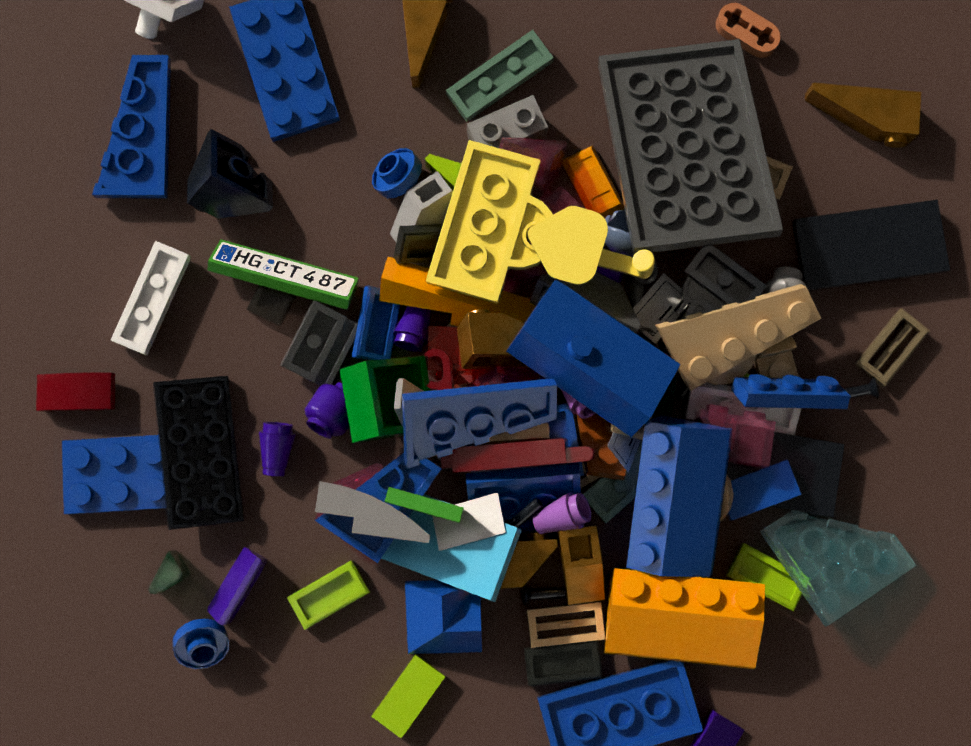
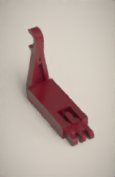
(504, 454)

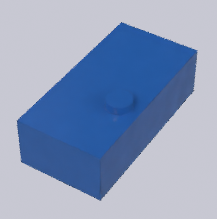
(594, 358)

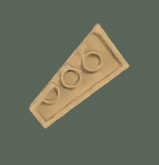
(728, 336)

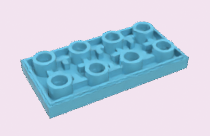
(472, 567)

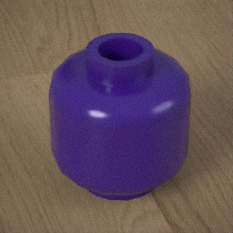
(328, 411)

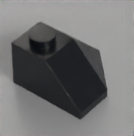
(225, 182)

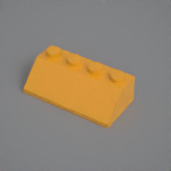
(684, 618)

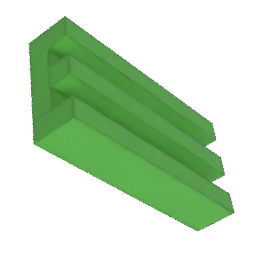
(424, 505)

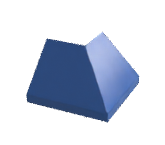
(442, 618)

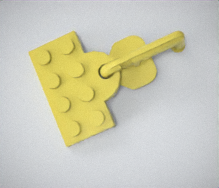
(490, 225)

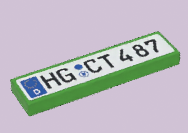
(283, 274)

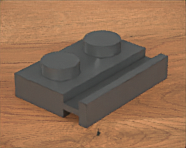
(320, 344)

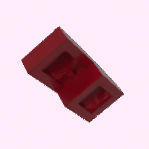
(75, 392)

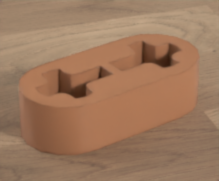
(749, 28)

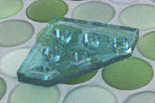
(835, 561)

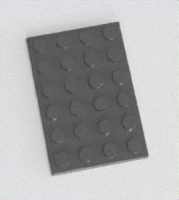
(688, 147)

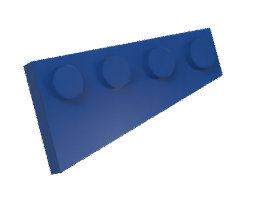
(140, 134)

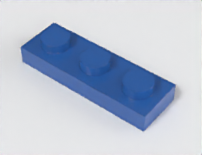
(790, 392)

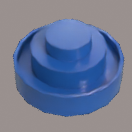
(396, 173)
(200, 643)

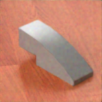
(369, 513)

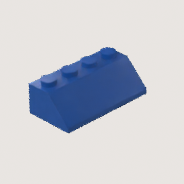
(679, 497)

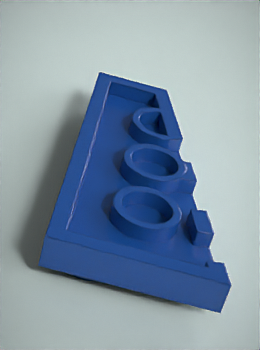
(457, 417)

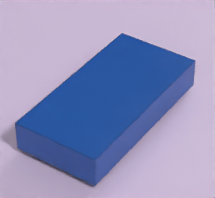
(375, 327)
(762, 489)

